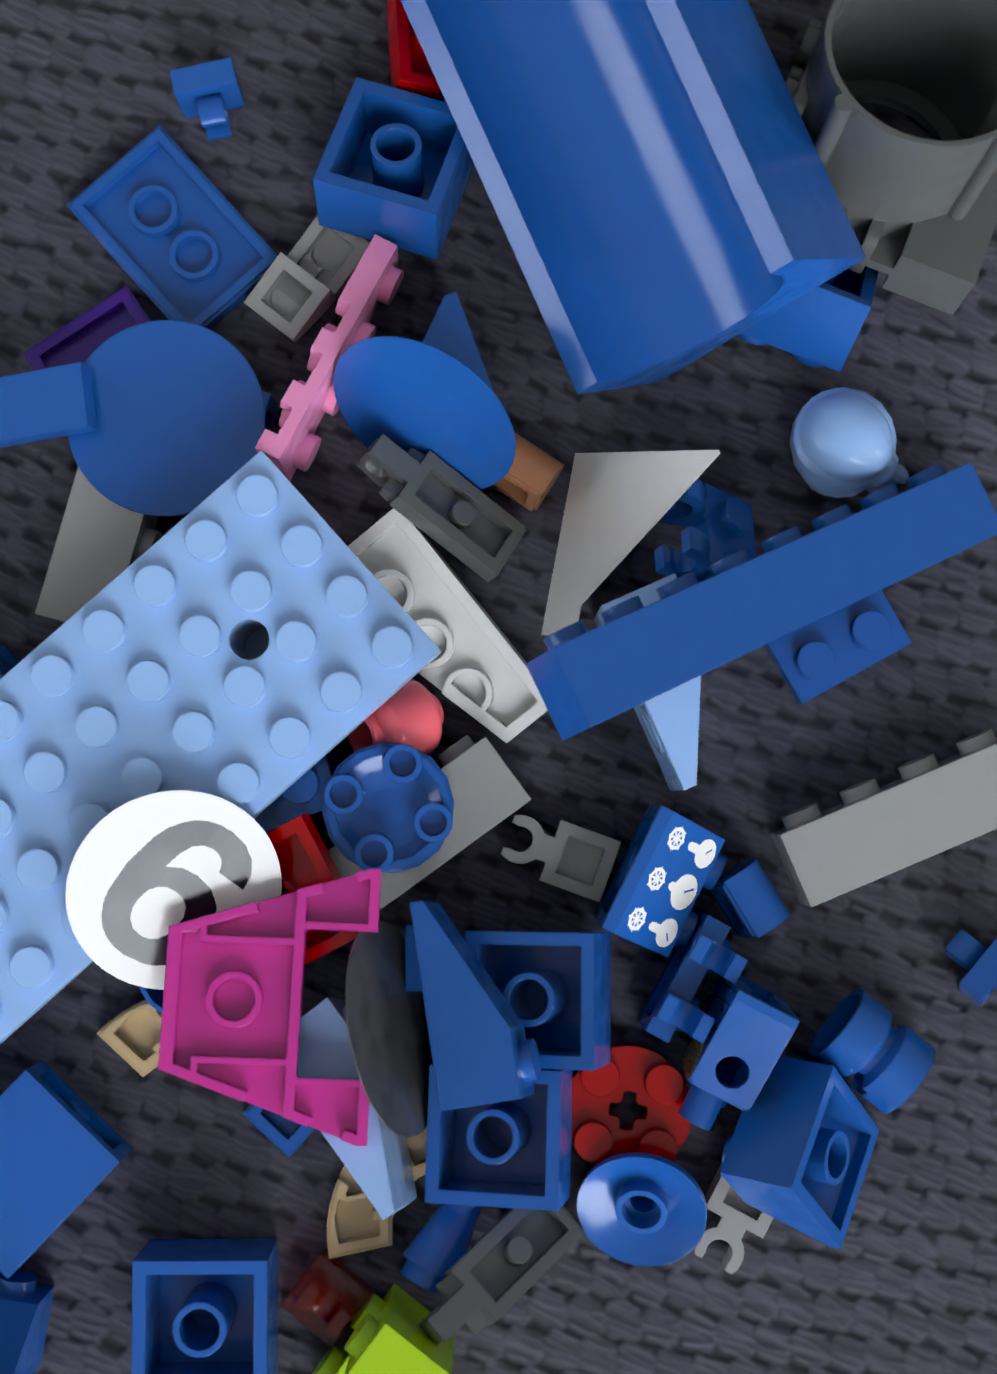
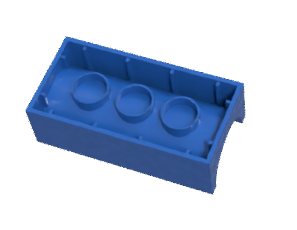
(638, 171)

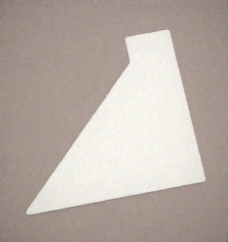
(607, 513)

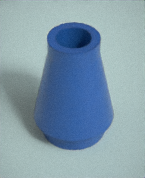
(440, 1244)

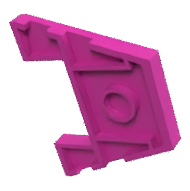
(240, 996)

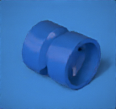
(883, 1059)

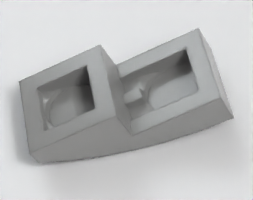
(308, 280)

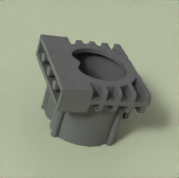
(912, 201)

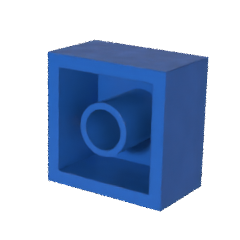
(393, 169)
(556, 989)
(502, 1150)
(205, 1307)

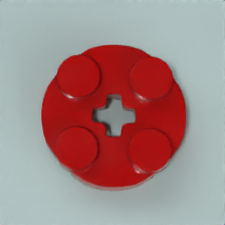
(655, 1086)

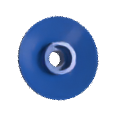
(637, 1229)

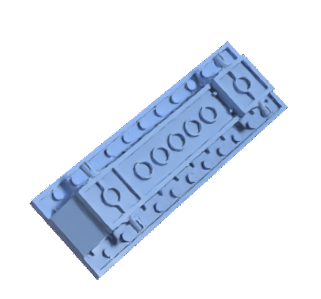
(197, 669)

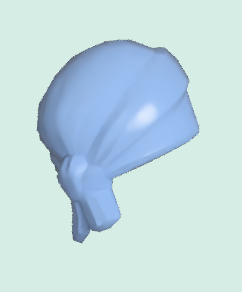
(845, 444)

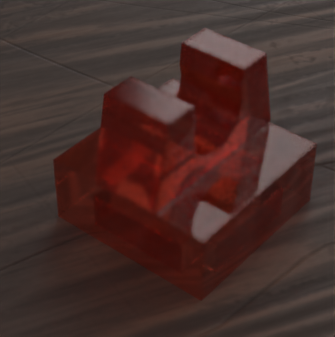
(327, 1297)

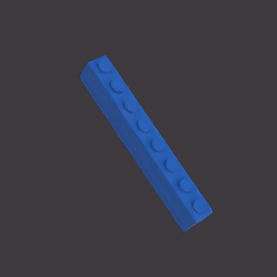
(758, 599)

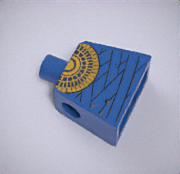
(752, 1028)

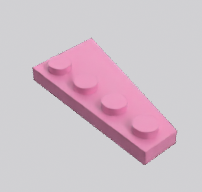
(304, 403)

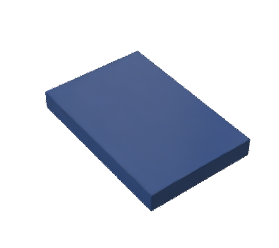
(173, 232)

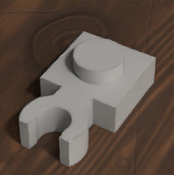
(573, 858)
(730, 1223)

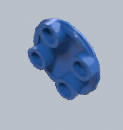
(388, 807)

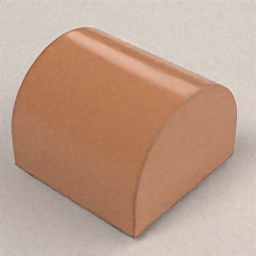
(530, 475)

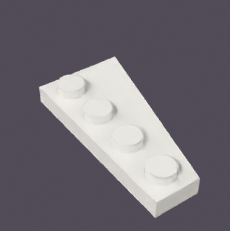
(476, 660)

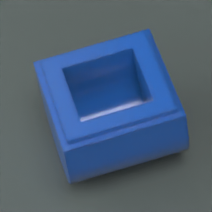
(749, 900)

